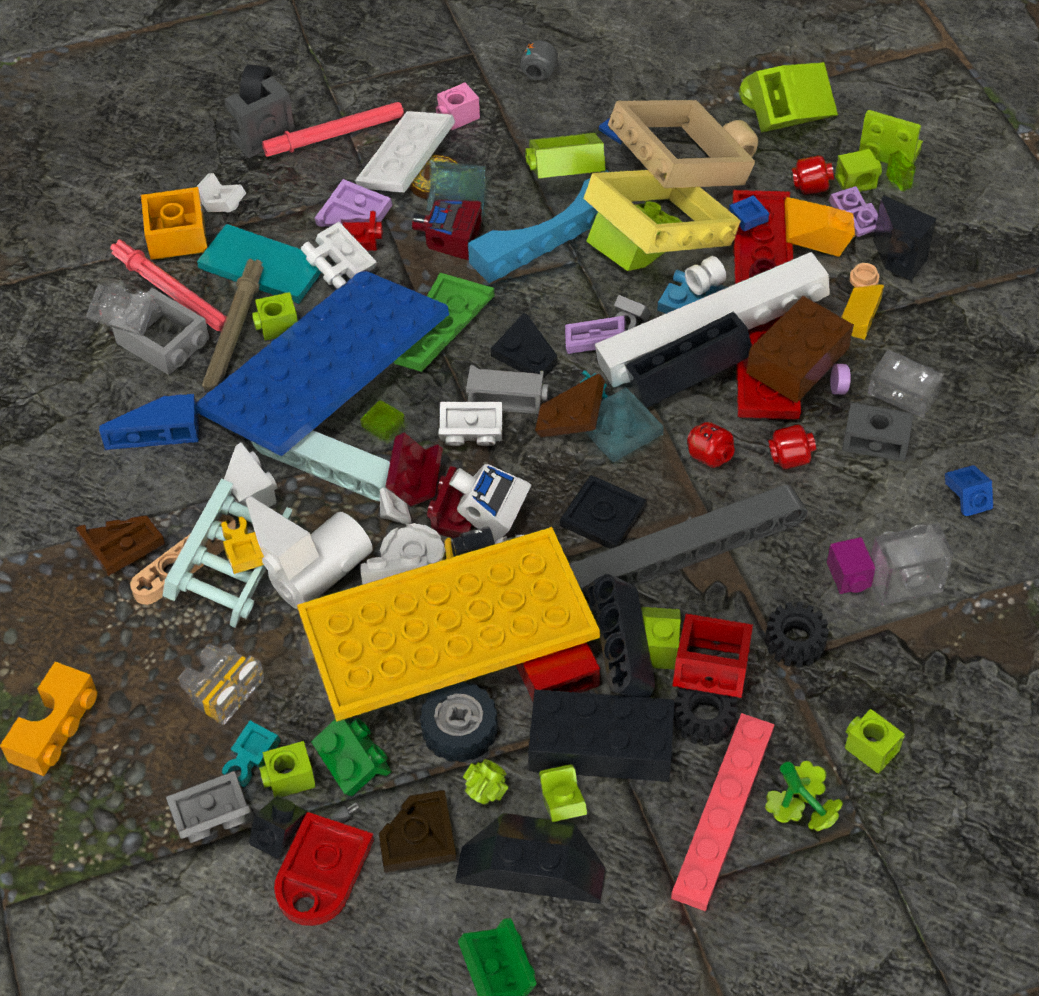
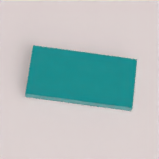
(283, 264)

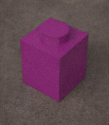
(851, 565)

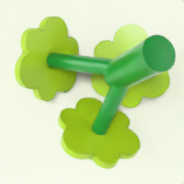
(807, 782)

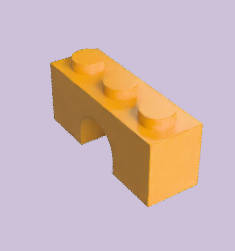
(39, 743)

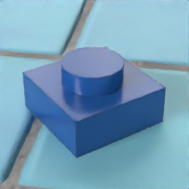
(750, 213)

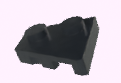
(525, 348)

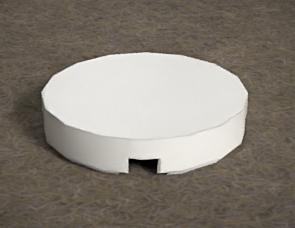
(413, 539)

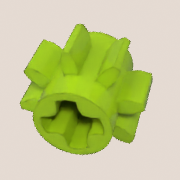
(485, 781)

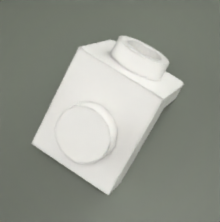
(219, 197)

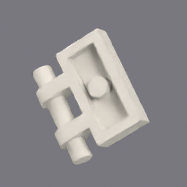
(344, 251)

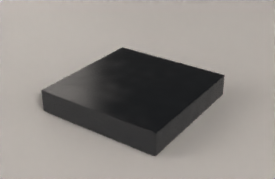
(603, 512)

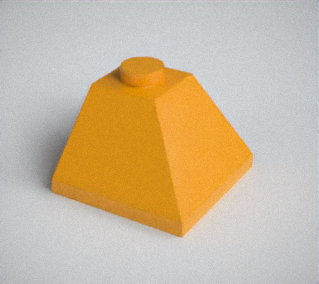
(818, 226)

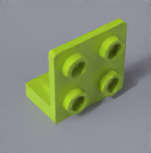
(889, 134)

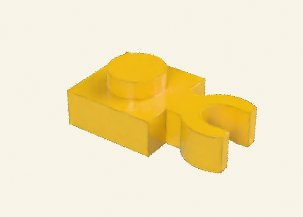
(241, 548)

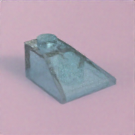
(455, 182)

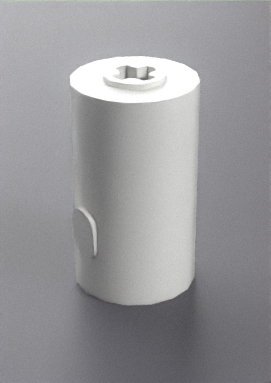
(340, 548)

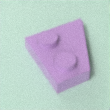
(352, 204)

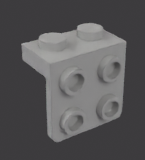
(208, 806)

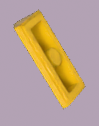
(862, 308)

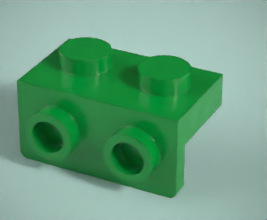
(350, 754)
(498, 961)

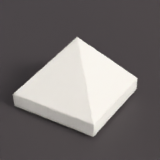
(393, 507)

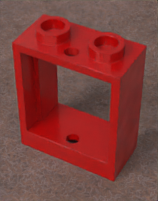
(694, 667)

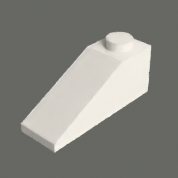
(283, 543)

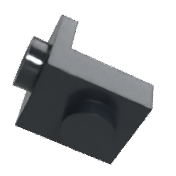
(274, 825)

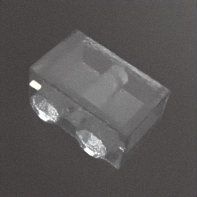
(905, 383)

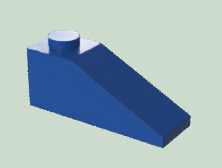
(154, 424)

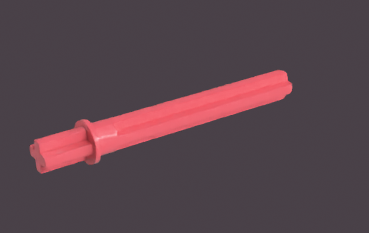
(332, 129)
(136, 261)

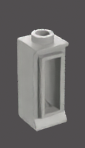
(516, 390)

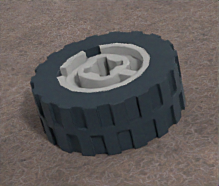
(459, 722)

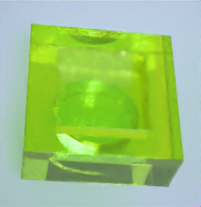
(900, 171)
(382, 420)

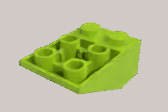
(791, 95)
(618, 246)

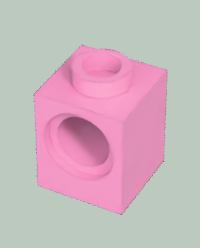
(460, 103)

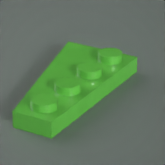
(464, 302)

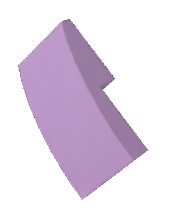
(852, 201)

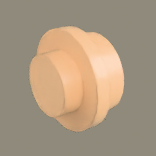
(864, 275)

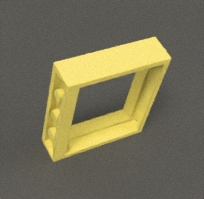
(613, 197)

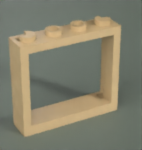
(727, 162)

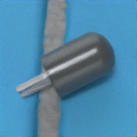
(343, 813)

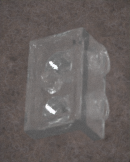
(121, 309)

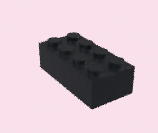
(602, 735)

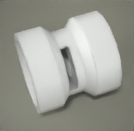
(708, 274)

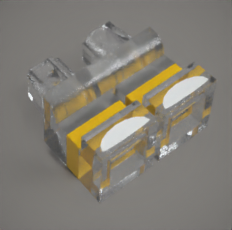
(223, 681)

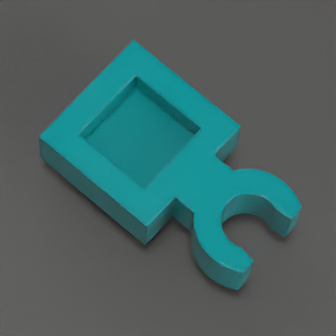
(249, 751)

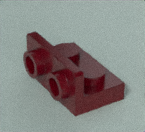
(413, 470)
(444, 512)

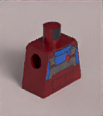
(450, 226)

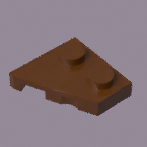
(572, 410)
(121, 541)

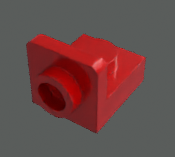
(366, 232)

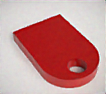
(322, 867)

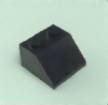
(903, 237)

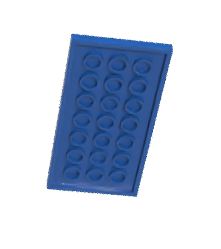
(321, 361)

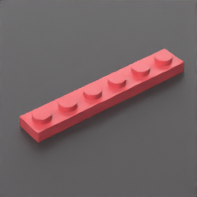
(722, 812)

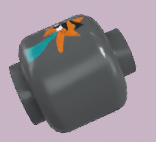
(539, 60)

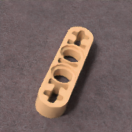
(147, 575)

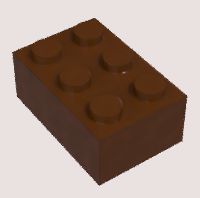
(799, 349)

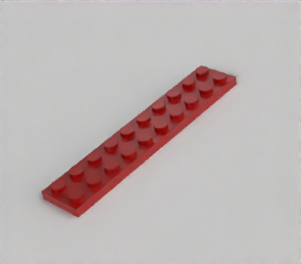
(769, 242)

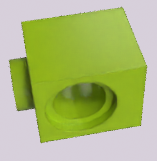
(858, 170)
(274, 315)
(877, 753)
(293, 757)

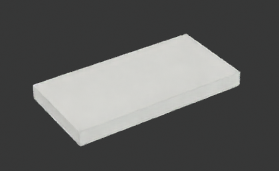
(405, 151)

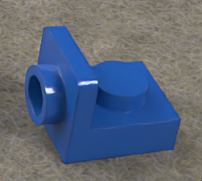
(972, 488)

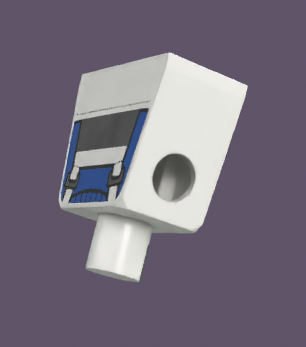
(490, 498)

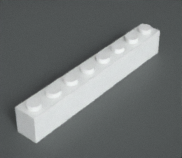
(753, 301)

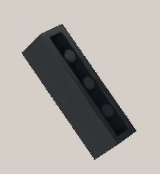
(689, 359)

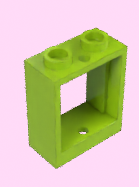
(565, 155)

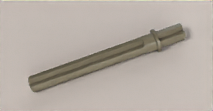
(246, 288)

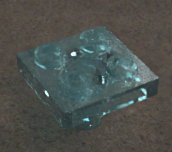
(622, 416)

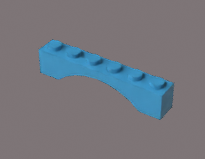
(504, 251)

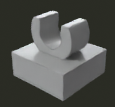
(632, 310)

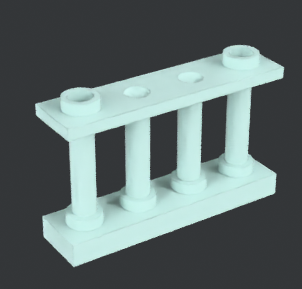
(196, 553)

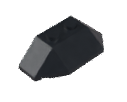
(533, 859)

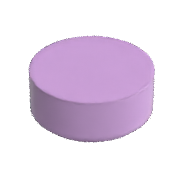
(840, 379)

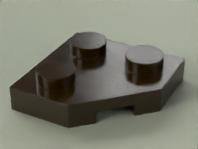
(418, 834)

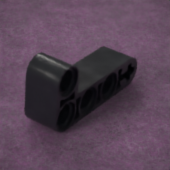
(622, 635)

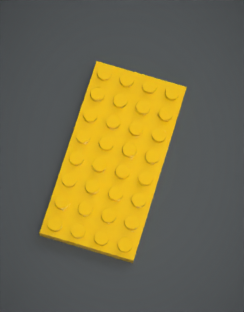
(446, 623)

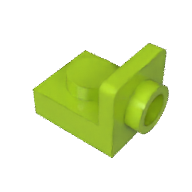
(562, 793)

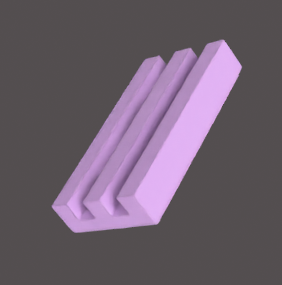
(593, 331)

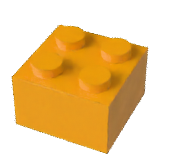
(174, 223)

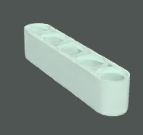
(336, 463)

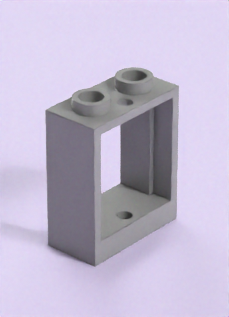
(176, 351)

